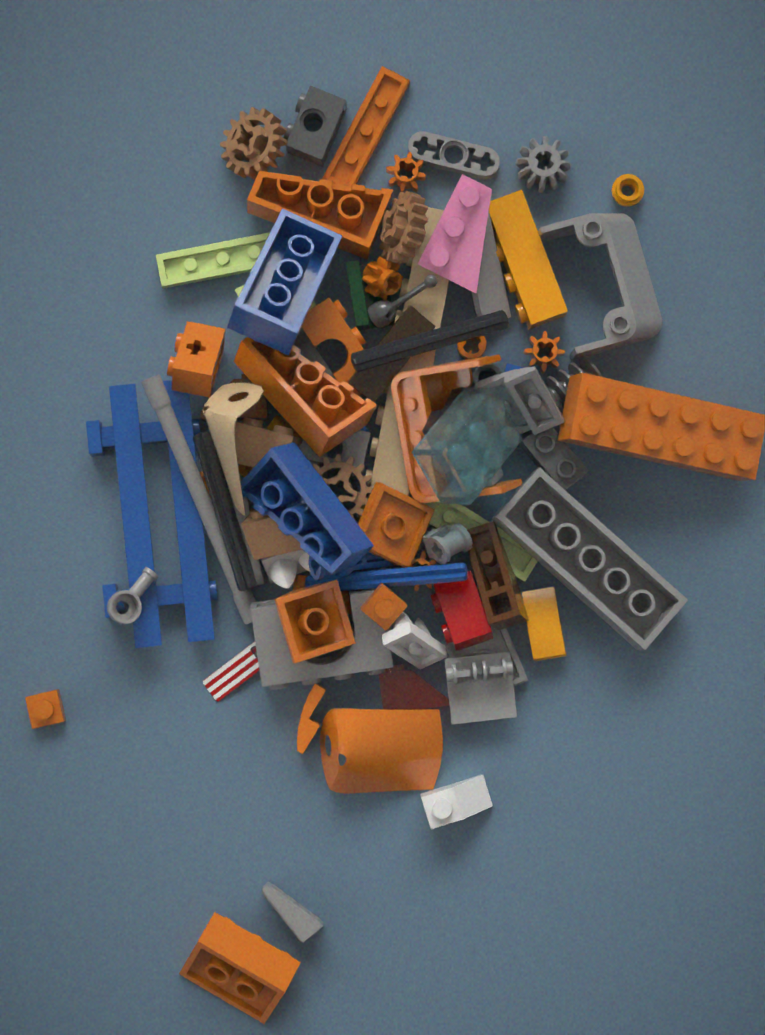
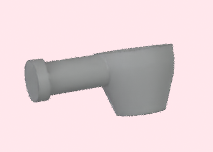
(131, 598)

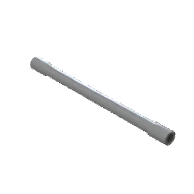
(161, 404)

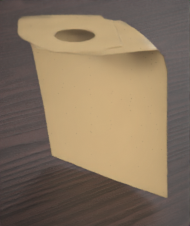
(221, 420)

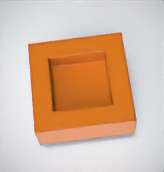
(383, 606)
(45, 708)

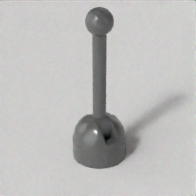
(384, 312)

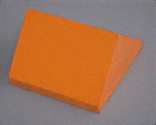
(314, 620)

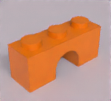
(328, 322)

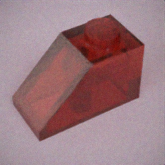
(408, 691)

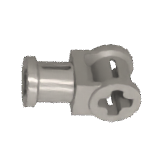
(445, 542)

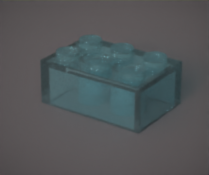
(467, 445)

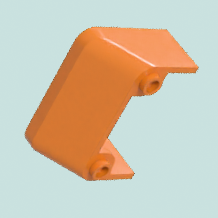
(414, 397)

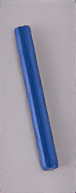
(397, 577)

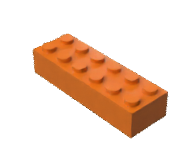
(662, 427)

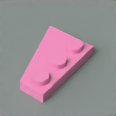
(460, 234)

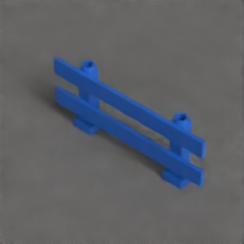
(127, 438)

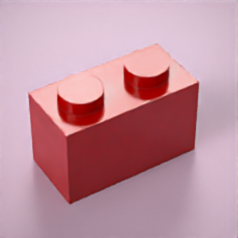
(463, 613)

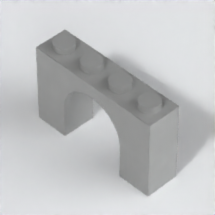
(276, 662)

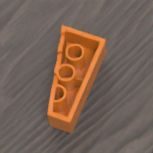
(344, 209)
(305, 395)

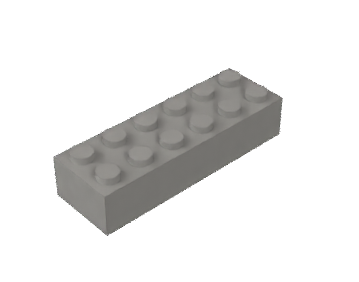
(589, 559)

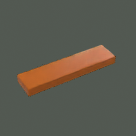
(367, 128)

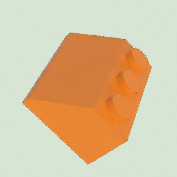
(240, 968)

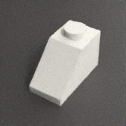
(456, 801)

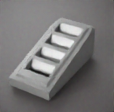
(297, 917)

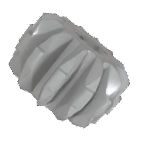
(539, 152)

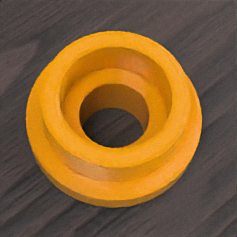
(631, 181)

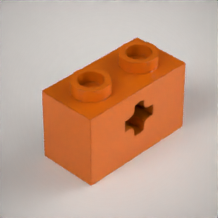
(197, 359)

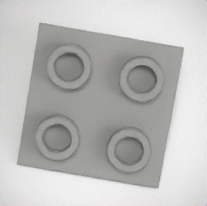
(480, 687)

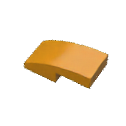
(544, 624)

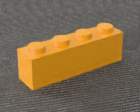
(525, 261)

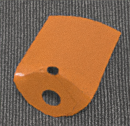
(382, 749)

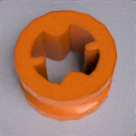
(481, 349)

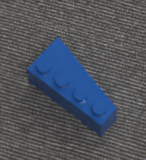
(305, 507)

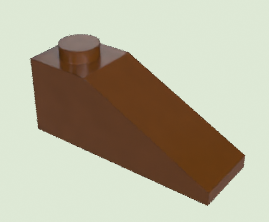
(495, 578)

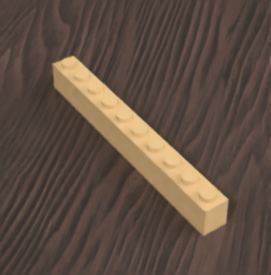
(430, 302)

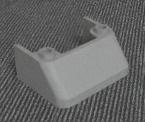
(640, 313)

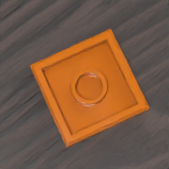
(394, 524)

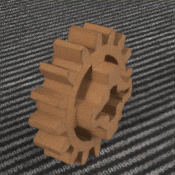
(253, 143)
(403, 227)
(345, 475)

